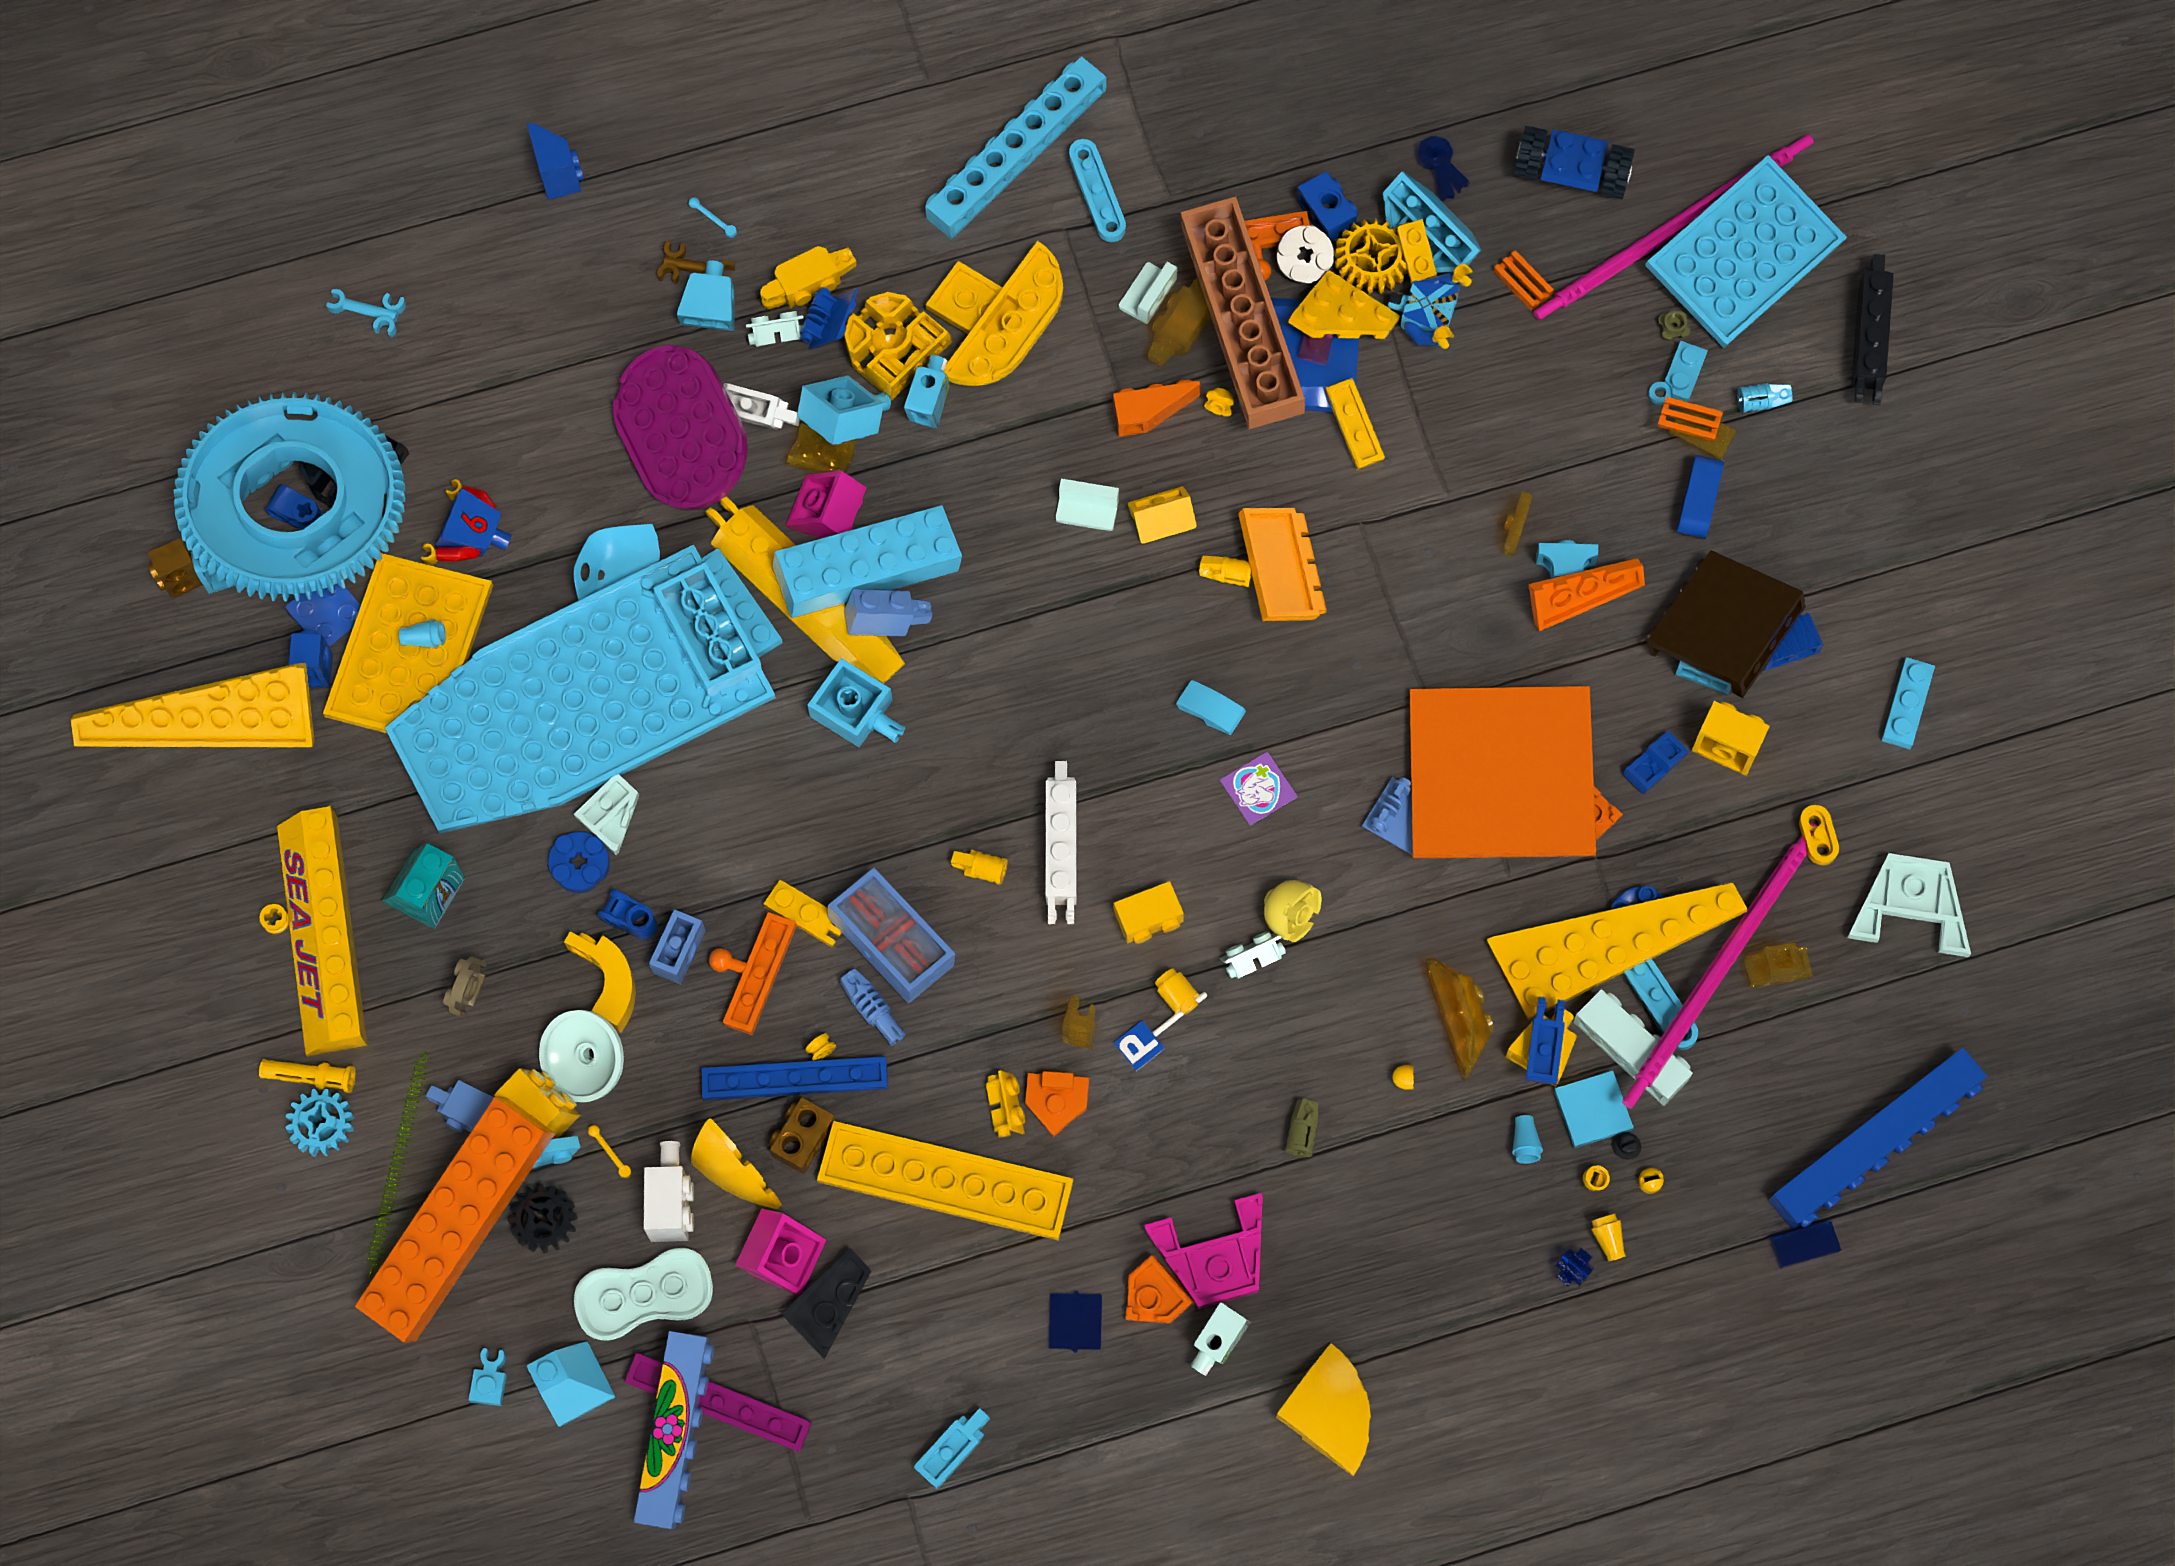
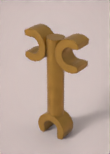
(675, 261)

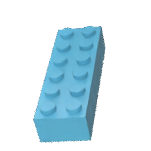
(866, 558)

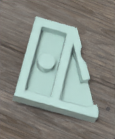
(609, 812)

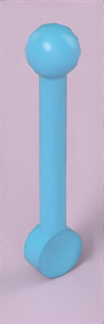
(730, 230)

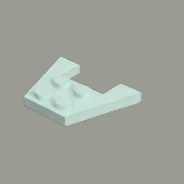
(1915, 891)

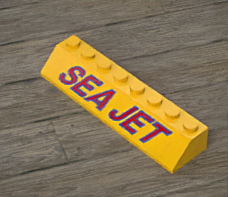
(321, 932)

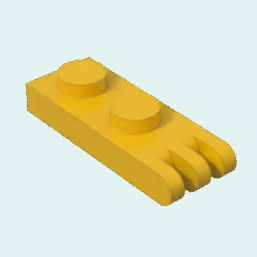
(807, 912)

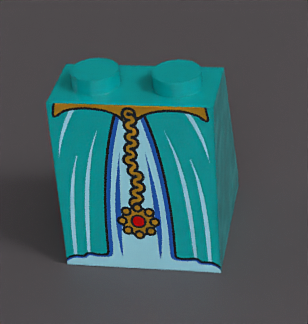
(425, 885)

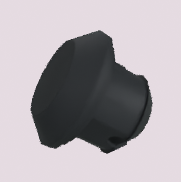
(1627, 1146)

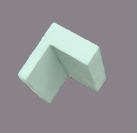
(1148, 291)
(1087, 505)

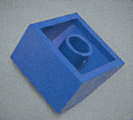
(556, 162)

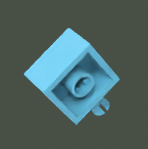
(841, 409)
(854, 720)

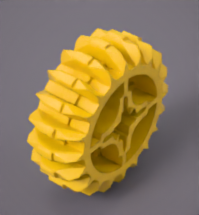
(1352, 264)

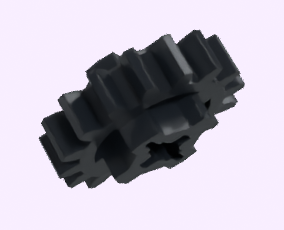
(551, 1210)

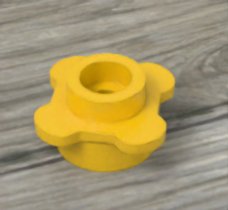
(1219, 401)

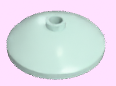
(567, 1058)

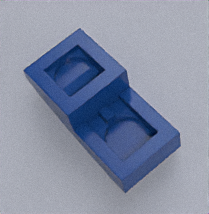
(1655, 762)

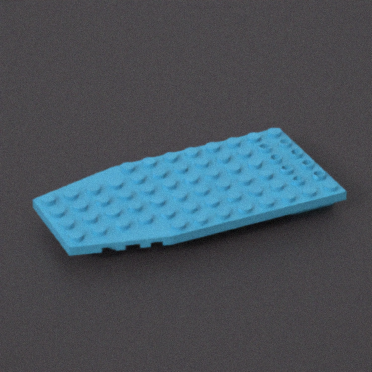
(581, 697)

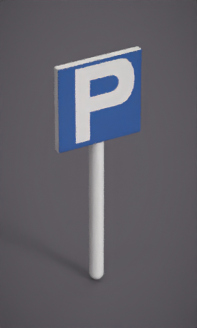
(1141, 1045)

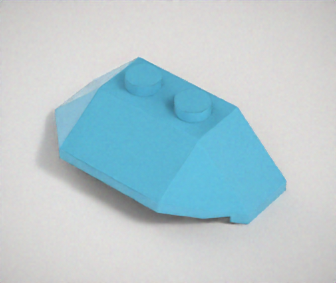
(1447, 235)

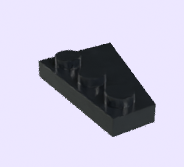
(827, 1302)

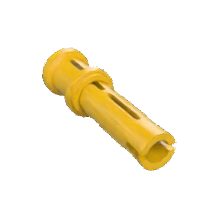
(320, 1076)

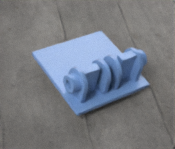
(1393, 815)

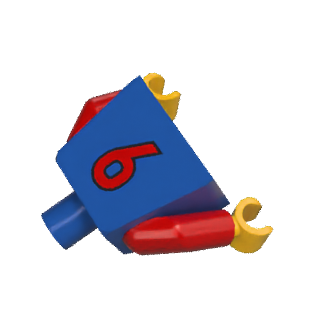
(468, 527)

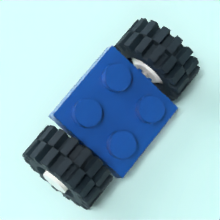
(1574, 161)

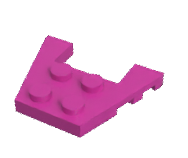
(1219, 1267)

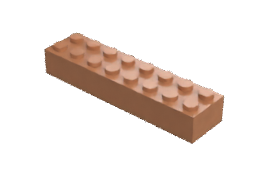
(1242, 313)

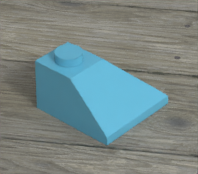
(571, 1382)

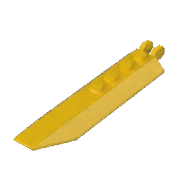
(750, 544)

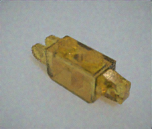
(1180, 324)

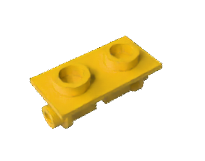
(1416, 250)
(1004, 1090)

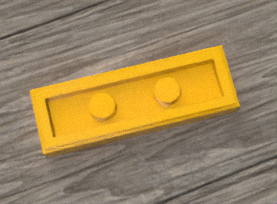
(1354, 423)

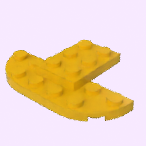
(998, 319)

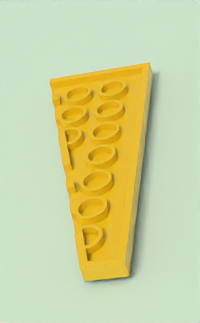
(242, 711)
(1589, 950)

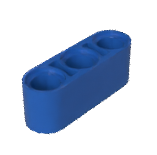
(1700, 496)

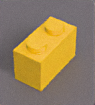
(1149, 913)

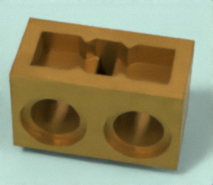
(173, 568)
(808, 1138)

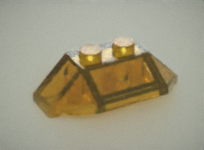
(1461, 1013)

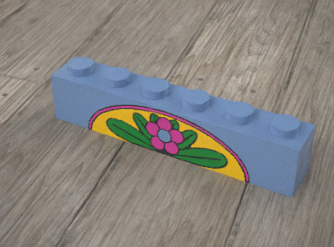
(673, 1430)

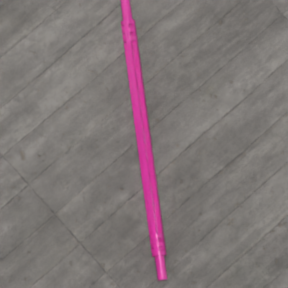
(1655, 238)
(1717, 971)

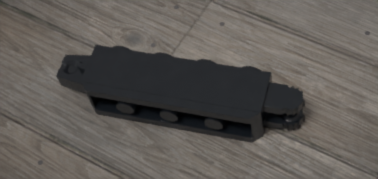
(1872, 330)

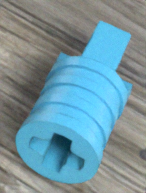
(1772, 396)

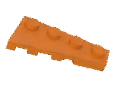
(1576, 593)

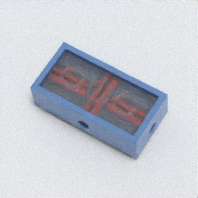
(891, 935)

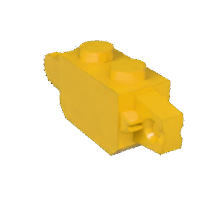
(804, 275)

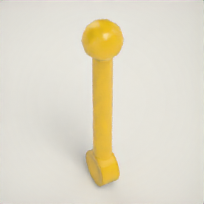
(624, 1170)

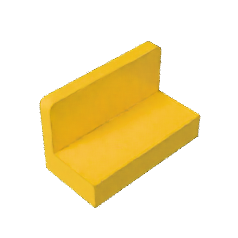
(1163, 514)

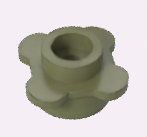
(1674, 317)

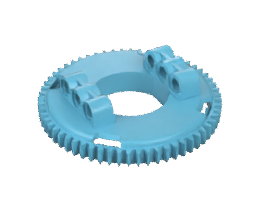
(245, 455)

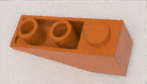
(1146, 408)

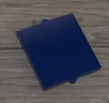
(1075, 1321)

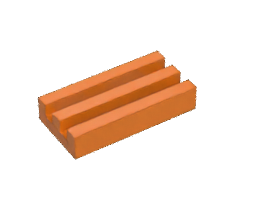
(1499, 271)
(1710, 436)

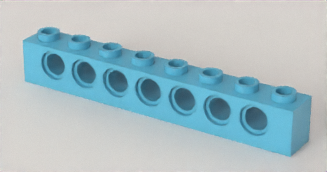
(953, 218)

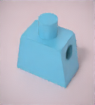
(708, 300)

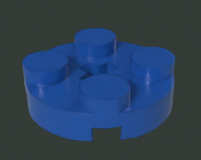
(568, 848)

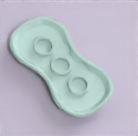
(618, 1300)

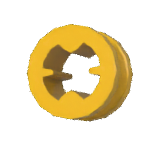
(268, 912)
(820, 1047)

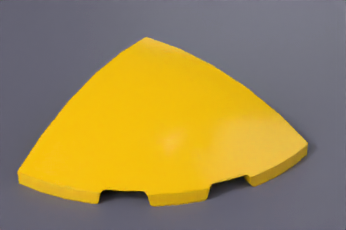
(722, 1164)
(1331, 1410)

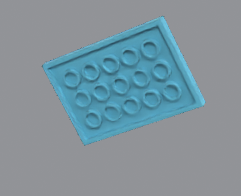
(1745, 251)

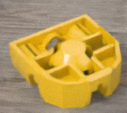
(885, 369)

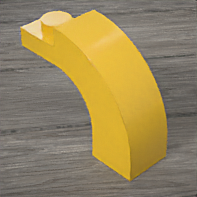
(619, 989)

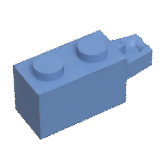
(884, 612)
(460, 1105)

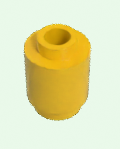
(1177, 991)

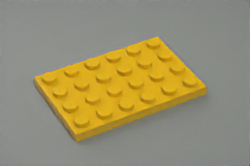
(377, 673)

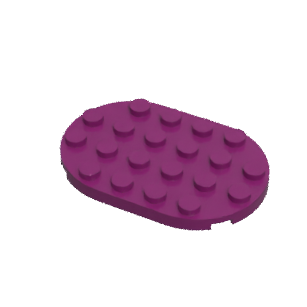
(680, 427)

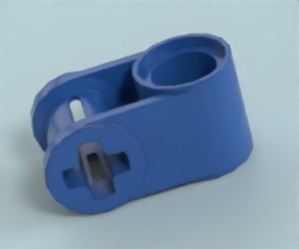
(292, 507)
(623, 913)

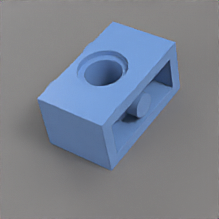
(677, 947)

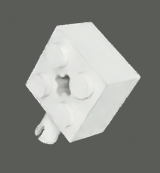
(667, 1198)

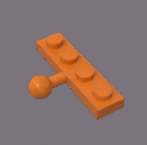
(1269, 230)
(757, 973)

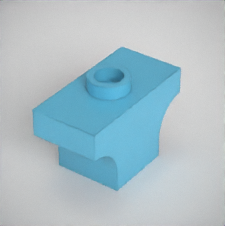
(1566, 557)

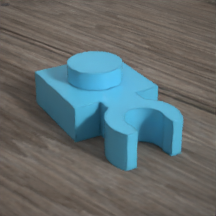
(488, 1384)

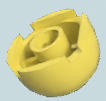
(1290, 908)

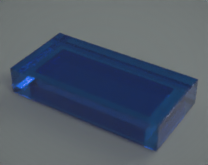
(1805, 1244)

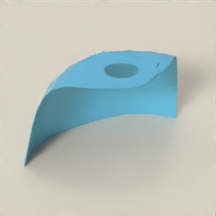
(617, 553)

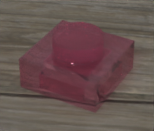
(1315, 349)

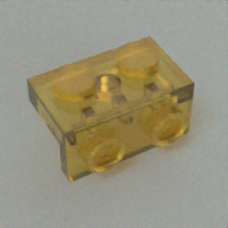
(817, 455)

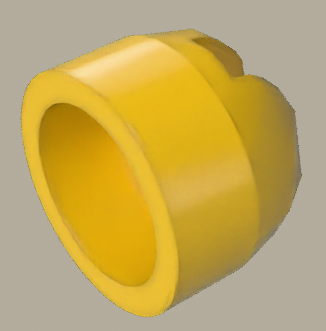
(1403, 1077)
(1601, 1180)
(1651, 1186)

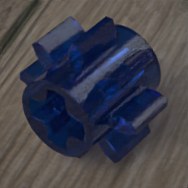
(1574, 1267)

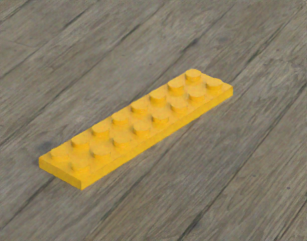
(945, 1180)

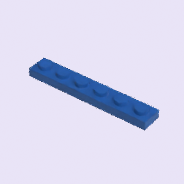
(794, 1078)

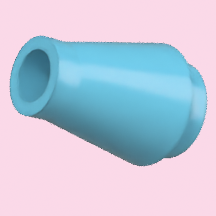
(424, 634)
(1526, 1140)

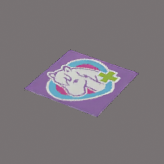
(1258, 788)

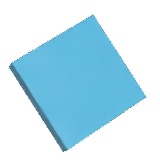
(1593, 1109)

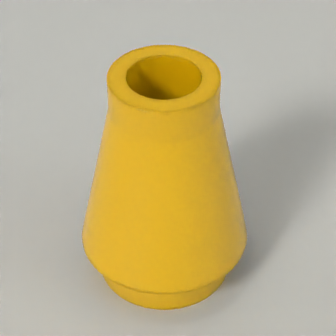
(1609, 1236)

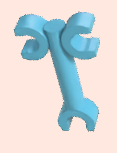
(385, 316)

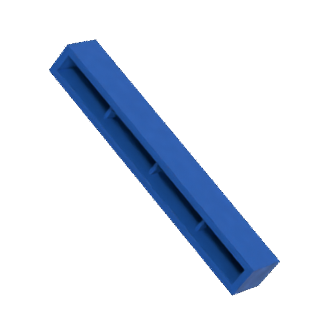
(1877, 1139)

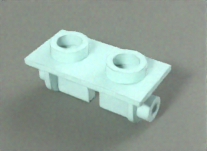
(764, 329)
(1263, 948)

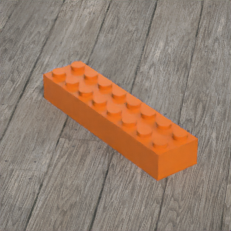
(455, 1219)

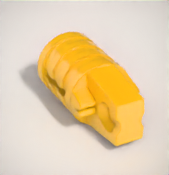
(1226, 570)
(981, 865)

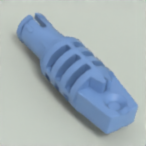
(871, 1005)

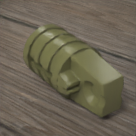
(1303, 1128)

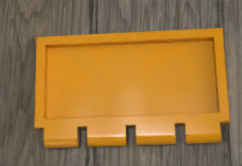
(1280, 564)

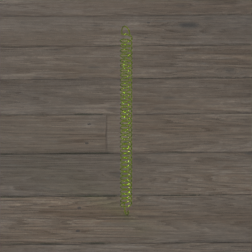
(394, 1167)

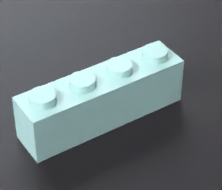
(1629, 1043)

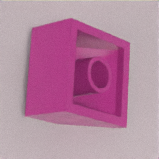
(826, 504)
(781, 1251)

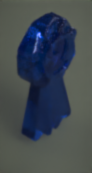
(1436, 155)

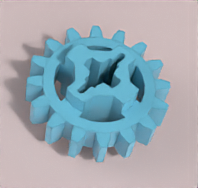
(317, 1136)

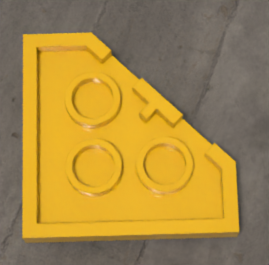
(1342, 310)

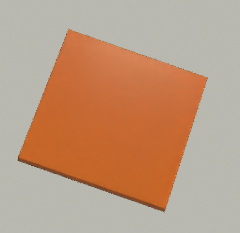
(1502, 772)

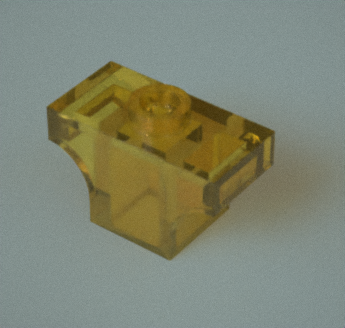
(1778, 965)

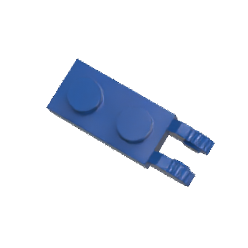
(1545, 1044)

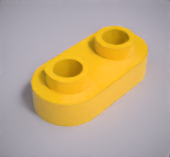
(1822, 835)

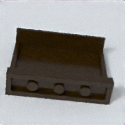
(1727, 621)

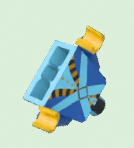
(1431, 306)

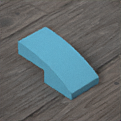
(1211, 706)

